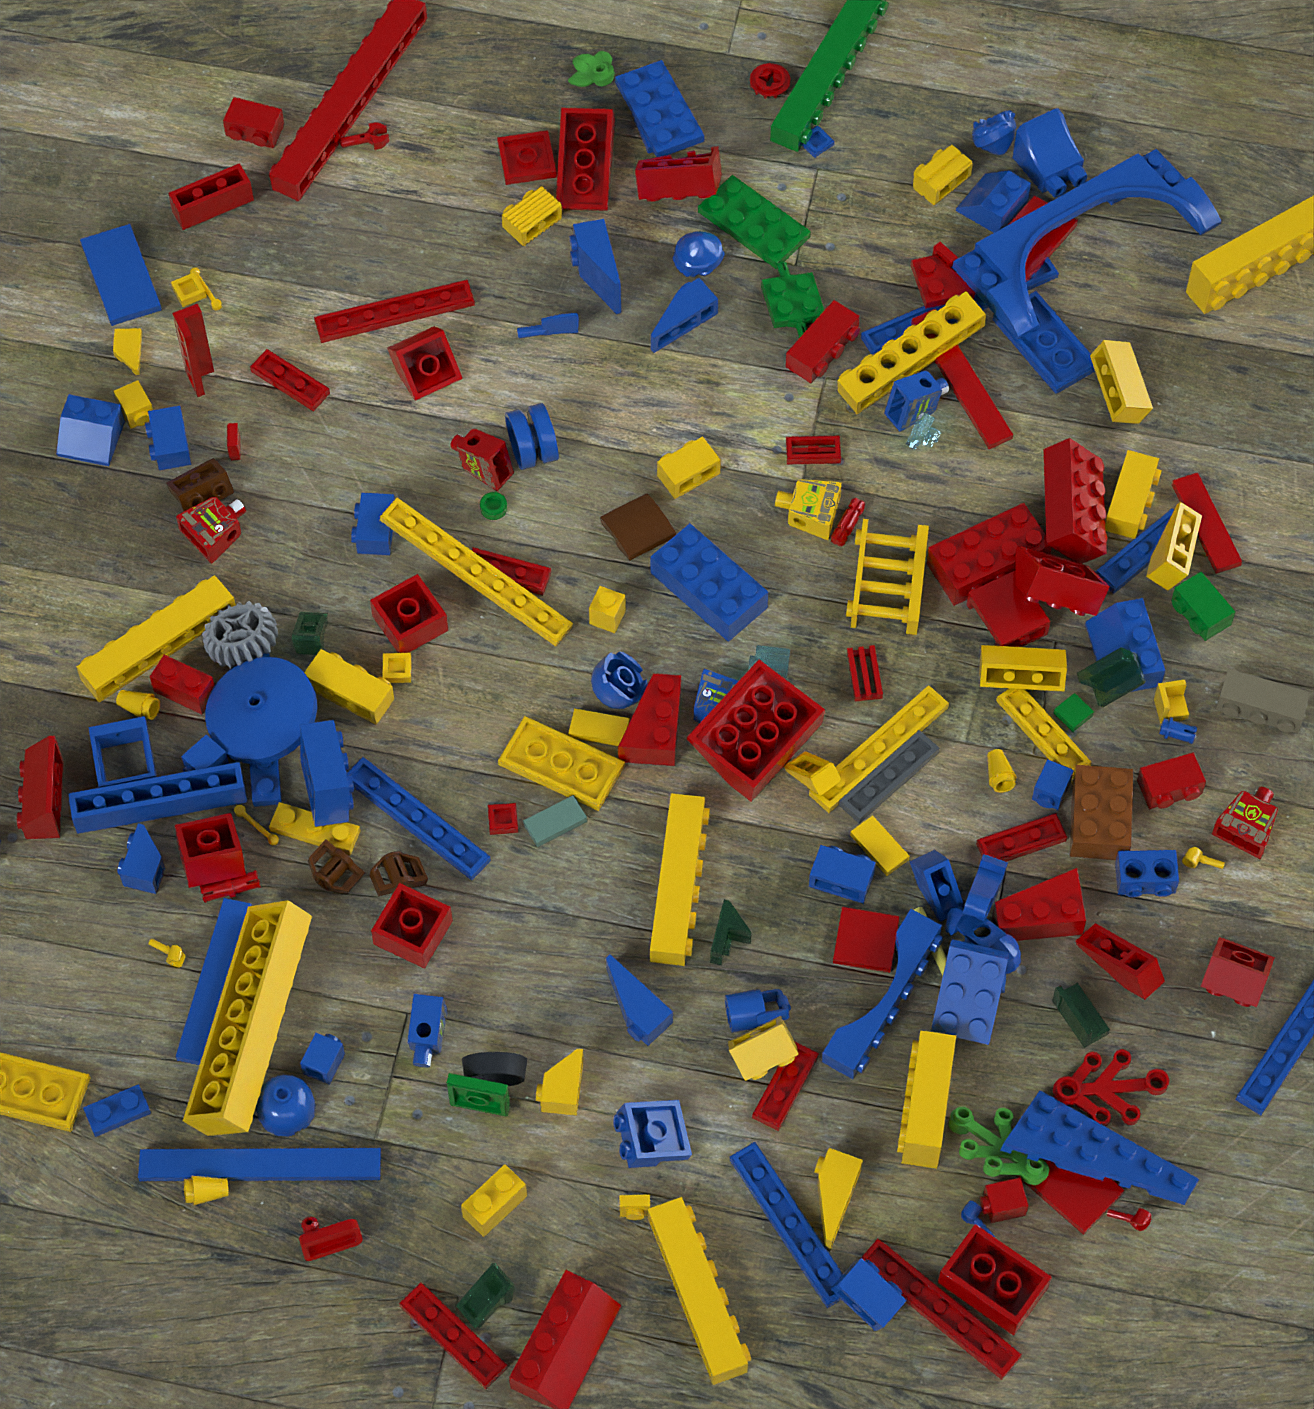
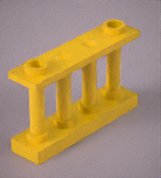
(910, 591)

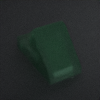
(309, 632)
(729, 929)
(486, 1296)

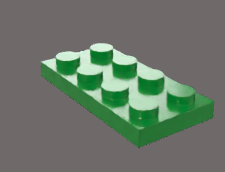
(754, 221)

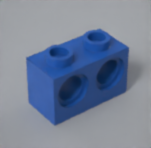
(1146, 865)

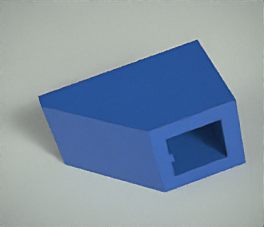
(143, 864)

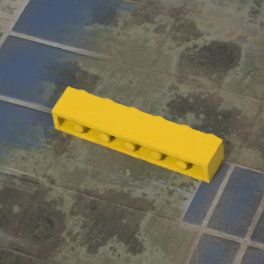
(146, 643)
(677, 880)
(697, 1290)

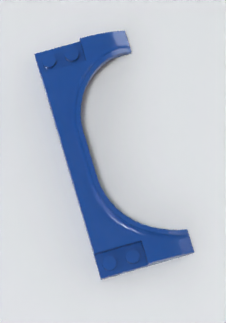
(998, 262)

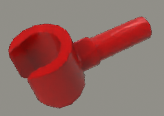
(1139, 1221)

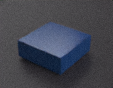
(818, 142)

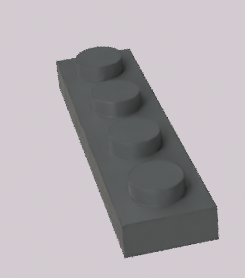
(889, 776)

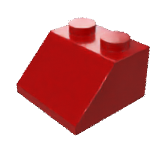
(425, 362)
(1237, 972)

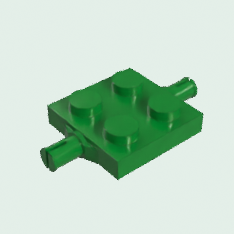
(792, 299)

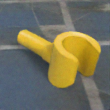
(1195, 855)
(175, 954)

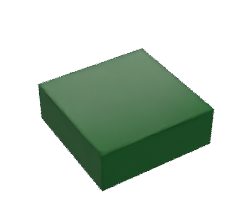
(1073, 712)

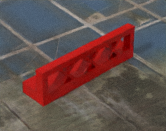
(193, 345)

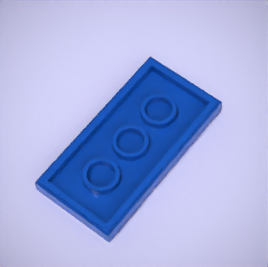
(120, 274)
(1052, 348)

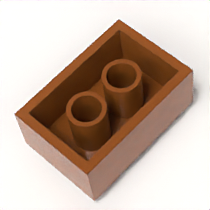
(1101, 812)

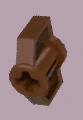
(338, 858)
(397, 872)

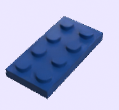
(659, 109)

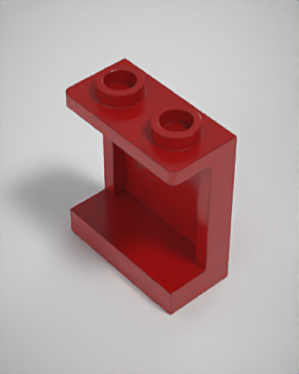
(1007, 613)

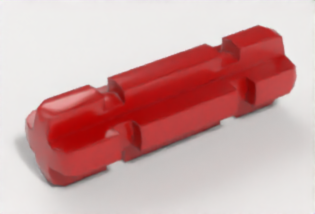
(848, 522)

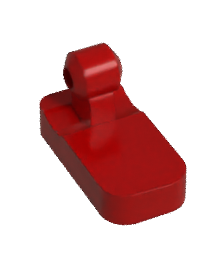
(324, 1241)

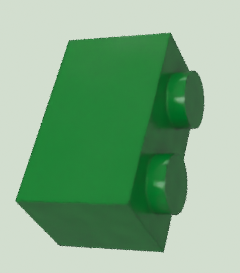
(1202, 606)

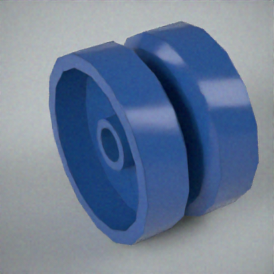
(531, 436)

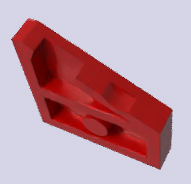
(937, 281)

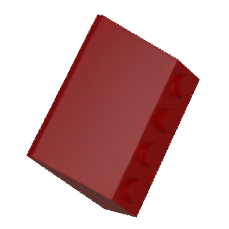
(756, 729)

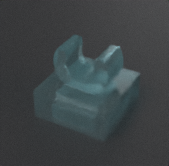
(923, 433)

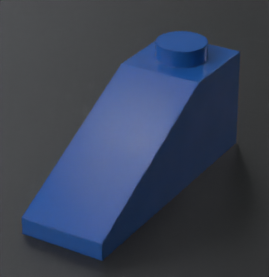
(687, 310)
(642, 1010)

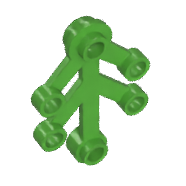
(963, 1122)

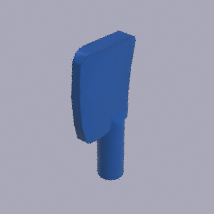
(552, 325)

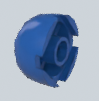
(618, 681)
(285, 1105)

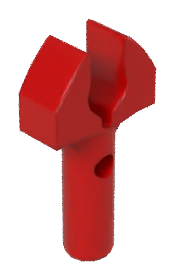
(369, 137)

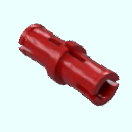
(230, 887)

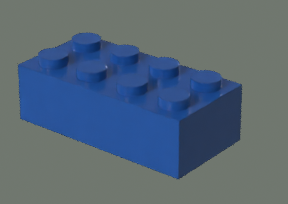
(709, 582)

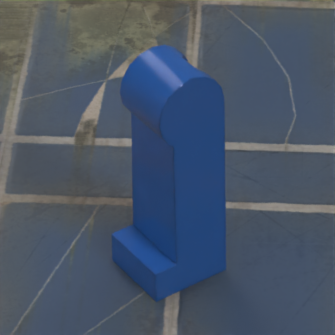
(985, 887)

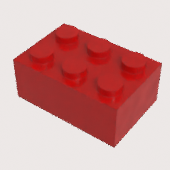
(994, 1279)

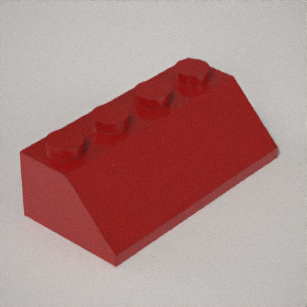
(564, 1342)

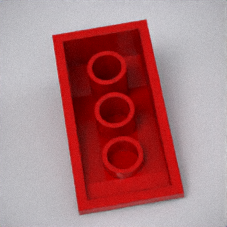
(585, 158)

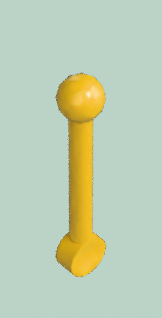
(216, 304)
(240, 811)

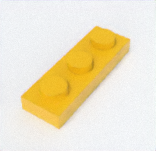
(299, 825)

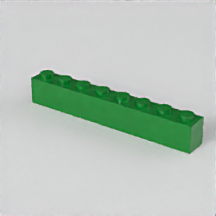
(826, 72)

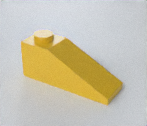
(1175, 548)
(836, 1184)

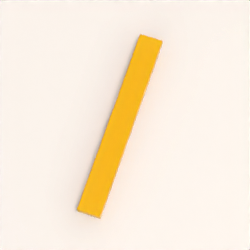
(476, 572)

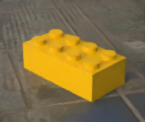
(926, 1099)

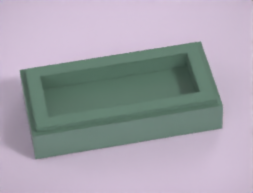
(555, 821)

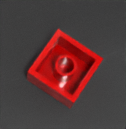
(409, 615)
(210, 850)
(412, 925)

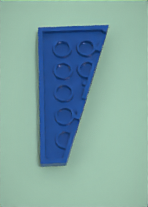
(1090, 1149)

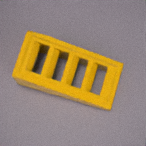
(813, 772)

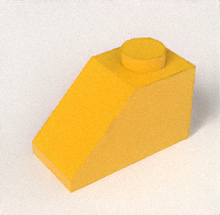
(562, 1085)

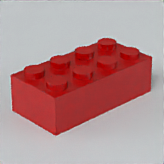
(1074, 501)
(984, 551)

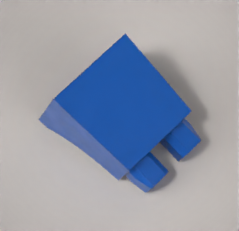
(1049, 153)

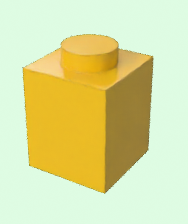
(133, 404)
(607, 609)

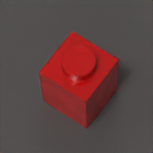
(1004, 1200)

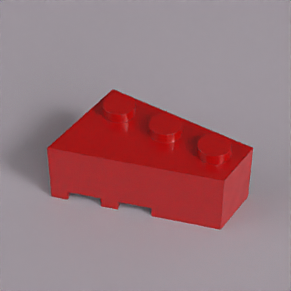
(1043, 910)

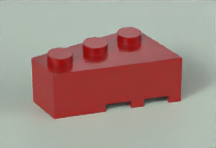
(679, 177)
(654, 725)

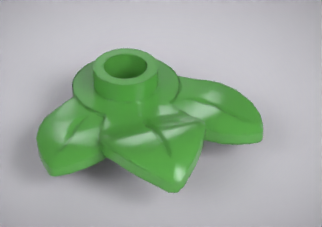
(592, 70)

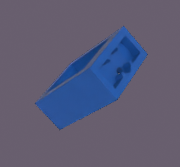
(119, 734)

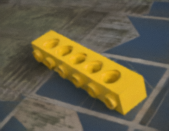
(862, 395)

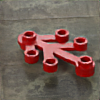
(1106, 1088)

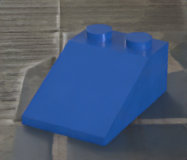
(596, 261)

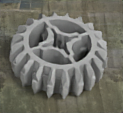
(240, 634)

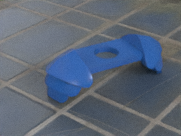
(996, 940)

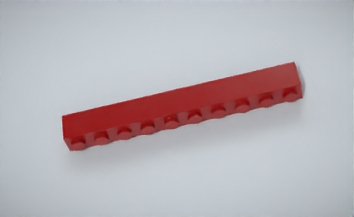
(347, 97)

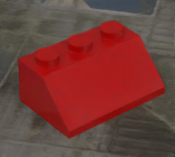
(1059, 582)
(41, 790)

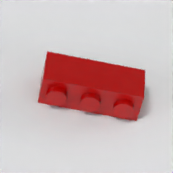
(211, 196)
(823, 342)

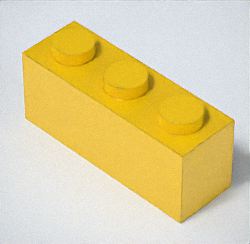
(1121, 381)
(1133, 494)
(1023, 668)
(350, 686)

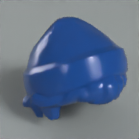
(995, 133)
(698, 253)

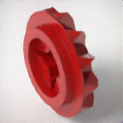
(763, 73)

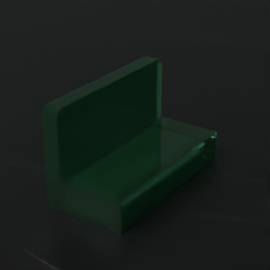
(1113, 676)
(1080, 1014)

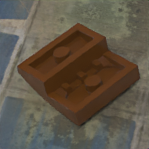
(638, 526)

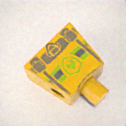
(811, 506)

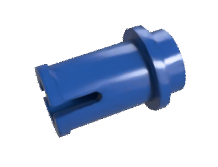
(1177, 730)

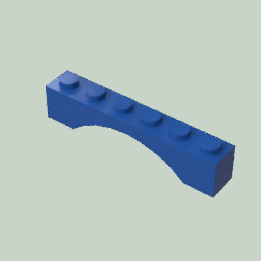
(852, 1043)

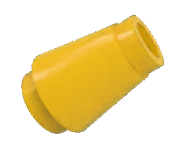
(139, 703)
(1000, 772)
(204, 1189)

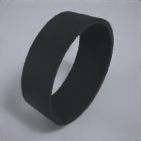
(496, 1067)

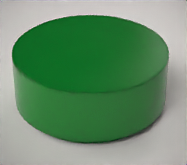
(493, 505)

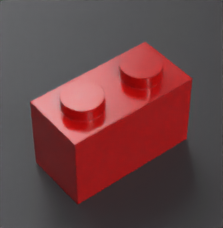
(253, 122)
(182, 684)
(1171, 781)

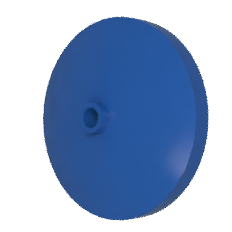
(260, 709)

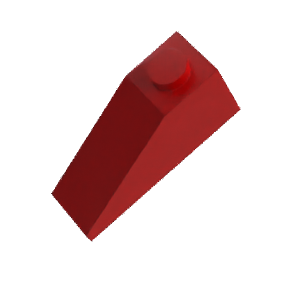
(1122, 960)

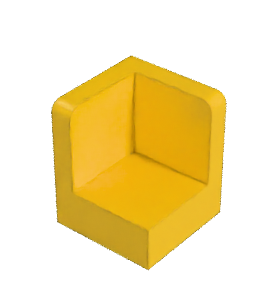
(1171, 701)

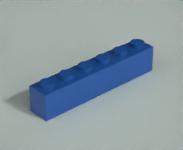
(157, 797)

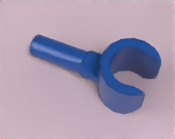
(970, 1215)

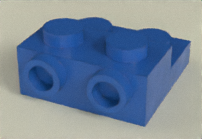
(652, 1133)

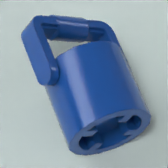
(747, 1008)

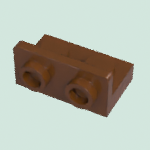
(201, 484)

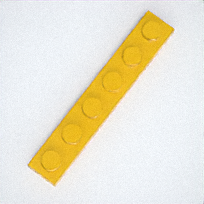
(879, 746)

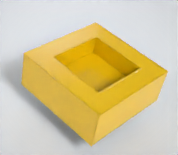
(188, 289)
(397, 667)
(634, 1206)

